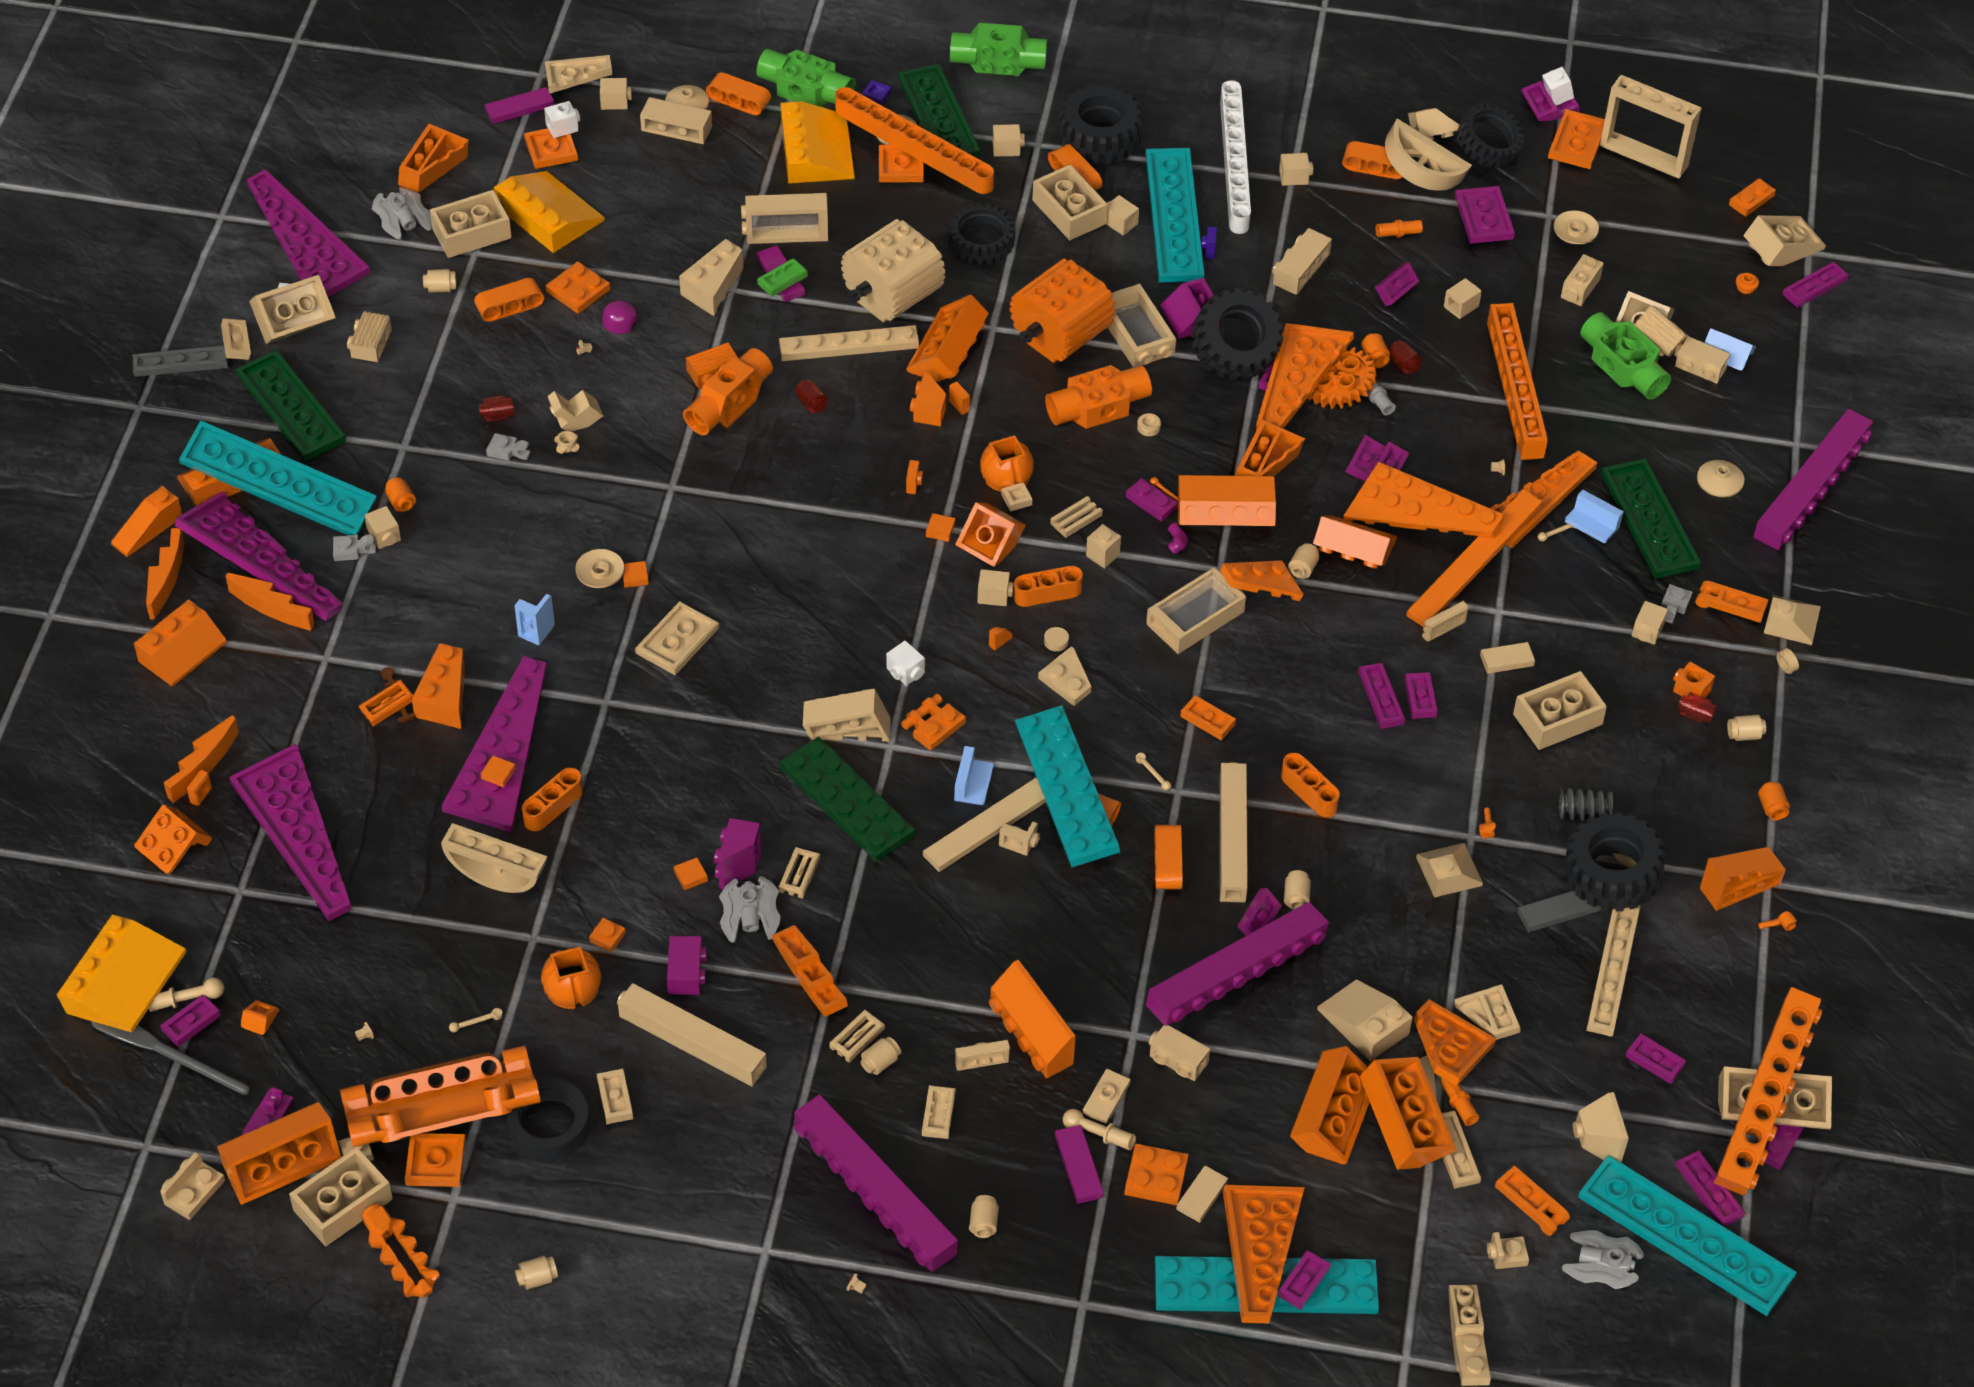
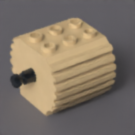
(892, 270)

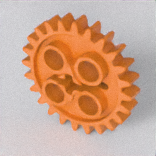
(1346, 380)

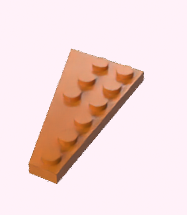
(1298, 369)
(1415, 504)
(1260, 1236)

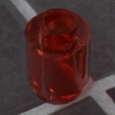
(1405, 357)
(811, 396)
(496, 408)
(1697, 708)

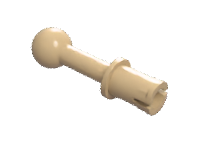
(211, 988)
(1110, 1134)

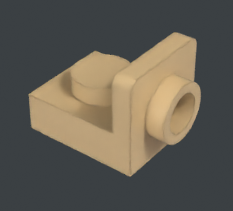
(1017, 839)
(1507, 1251)

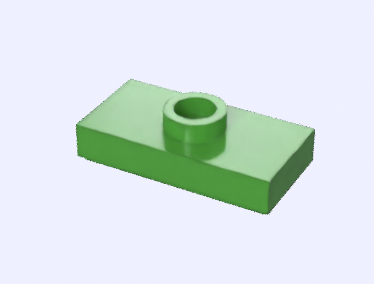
(782, 277)

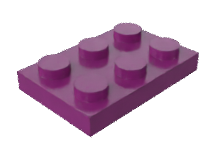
(1484, 214)

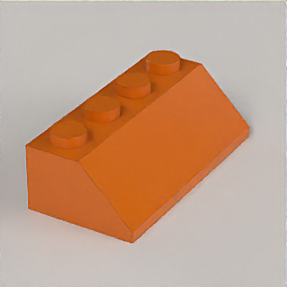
(949, 339)
(203, 487)
(1226, 500)
(1033, 1020)
(1332, 1107)
(1407, 1112)
(280, 1153)

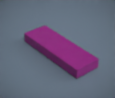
(519, 105)
(773, 258)
(1815, 284)
(1381, 695)
(1079, 1164)
(1714, 1197)

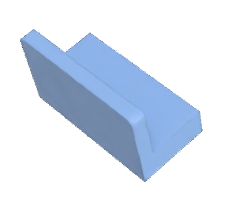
(1737, 348)
(1594, 517)
(534, 621)
(972, 778)

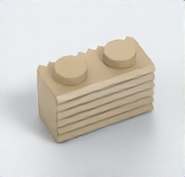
(1661, 330)
(370, 336)

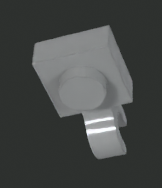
(505, 447)
(350, 547)
(1675, 601)

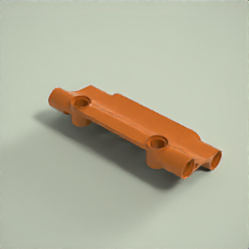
(440, 1105)

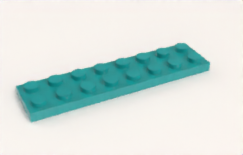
(1174, 215)
(277, 479)
(1067, 786)
(1687, 1235)
(1211, 1286)

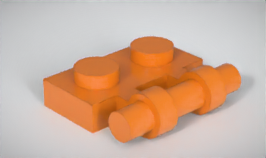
(938, 727)

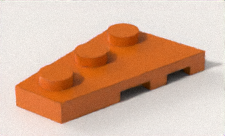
(1262, 575)

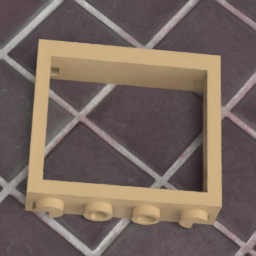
(1661, 104)

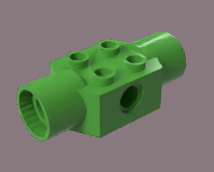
(998, 49)
(802, 76)
(1626, 355)

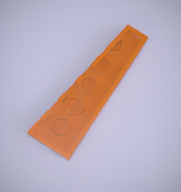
(1552, 489)

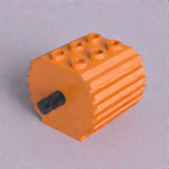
(1062, 310)

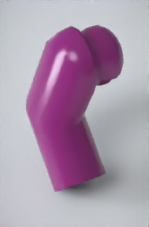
(1179, 538)

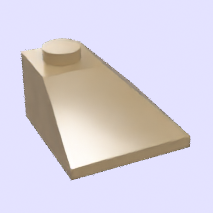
(1636, 305)
(1792, 619)
(1449, 870)
(1602, 1128)

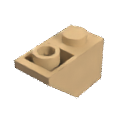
(1432, 122)

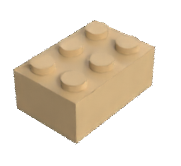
(1070, 202)
(470, 223)
(1559, 710)
(339, 1195)

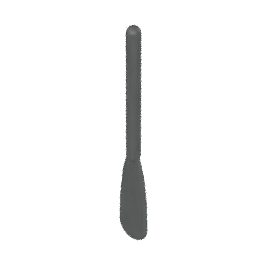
(144, 1039)

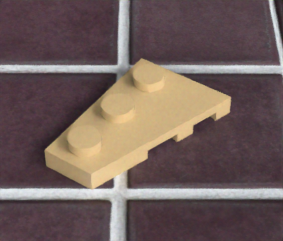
(573, 72)

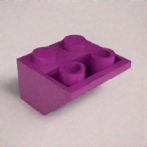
(1184, 306)
(738, 852)

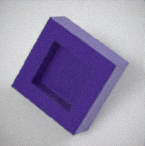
(877, 92)
(1209, 242)

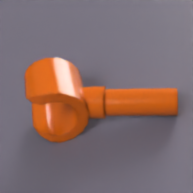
(1487, 829)
(1786, 919)

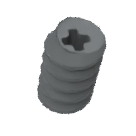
(1585, 804)

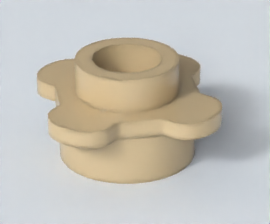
(566, 442)

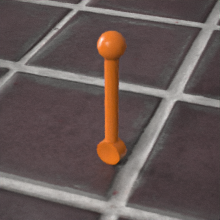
(1155, 482)

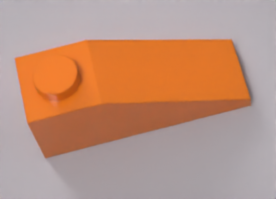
(149, 520)

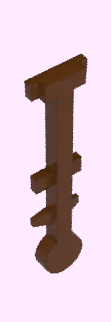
(388, 674)

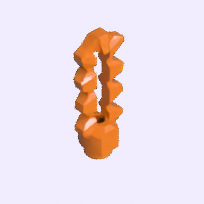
(381, 1227)

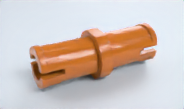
(1399, 228)
(1461, 1102)

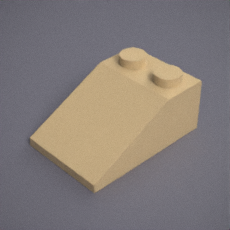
(1782, 239)
(292, 309)
(1367, 1018)

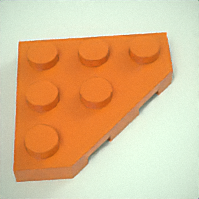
(1451, 1042)

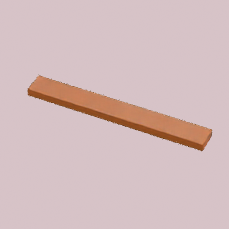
(1473, 559)

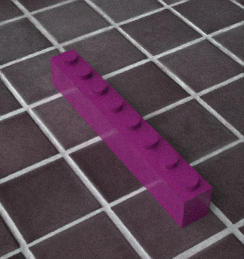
(1813, 480)
(1237, 964)
(875, 1183)

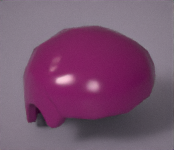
(619, 317)

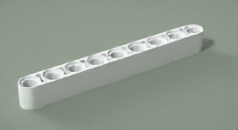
(1235, 157)

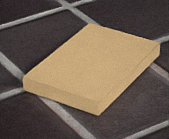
(677, 638)

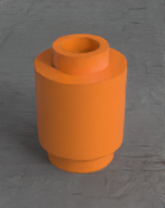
(1376, 348)
(400, 494)
(1774, 800)

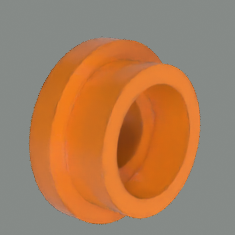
(1747, 283)

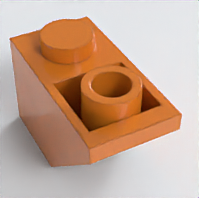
(929, 403)

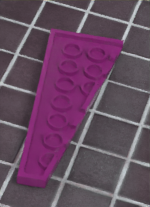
(305, 238)
(235, 537)
(508, 738)
(286, 809)

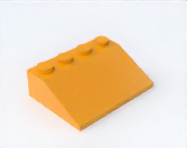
(815, 143)
(546, 209)
(120, 974)

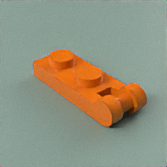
(1731, 601)
(1532, 1200)

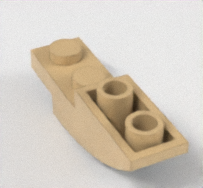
(1467, 1335)

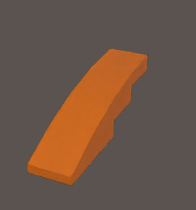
(163, 577)
(264, 599)
(207, 753)
(809, 971)

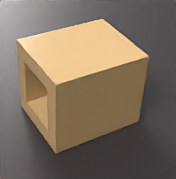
(614, 93)
(1007, 140)
(1295, 169)
(1122, 215)
(1462, 298)
(383, 527)
(1103, 546)
(994, 587)
(1649, 622)

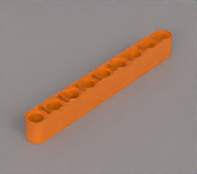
(914, 140)

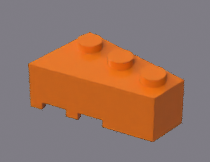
(431, 158)
(1269, 451)
(442, 688)
(1740, 876)

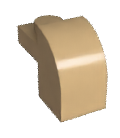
(577, 412)

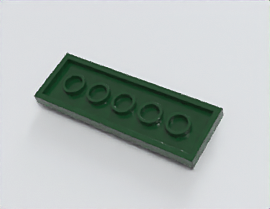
(937, 107)
(290, 405)
(1650, 518)
(847, 799)

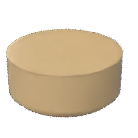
(1149, 424)
(1056, 639)
(1787, 661)

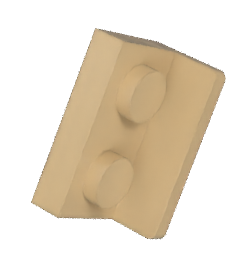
(191, 1186)

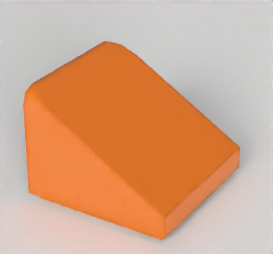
(258, 1017)

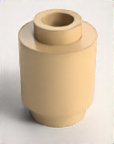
(440, 280)
(1304, 561)
(1746, 727)
(1297, 889)
(880, 1055)
(984, 1216)
(536, 1272)

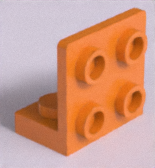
(169, 838)

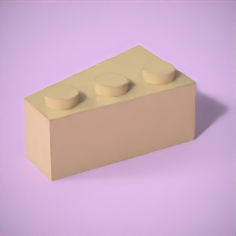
(712, 276)
(847, 715)

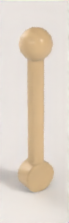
(1543, 536)
(1141, 758)
(496, 1014)

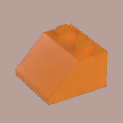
(989, 533)

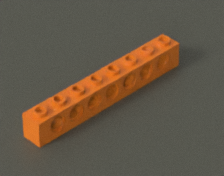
(1517, 381)
(1730, 1173)

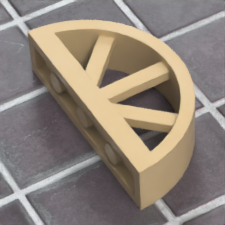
(1405, 142)
(492, 860)

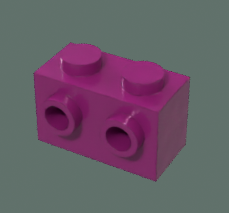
(684, 965)

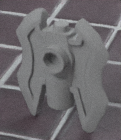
(401, 209)
(749, 905)
(1604, 1259)

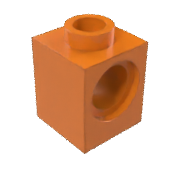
(1693, 680)

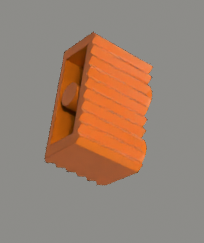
(707, 363)

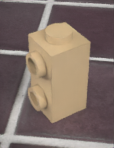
(1582, 280)
(1701, 359)
(1179, 1052)

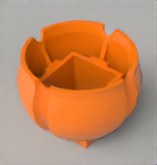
(1008, 471)
(575, 987)

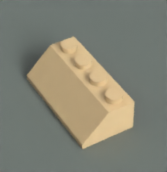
(1806, 1105)

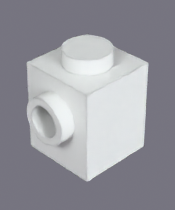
(1558, 86)
(562, 119)
(905, 663)

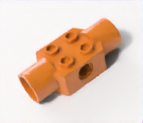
(728, 392)
(1098, 396)

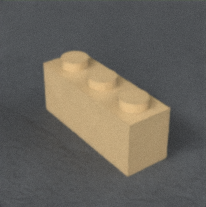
(676, 120)
(1301, 261)

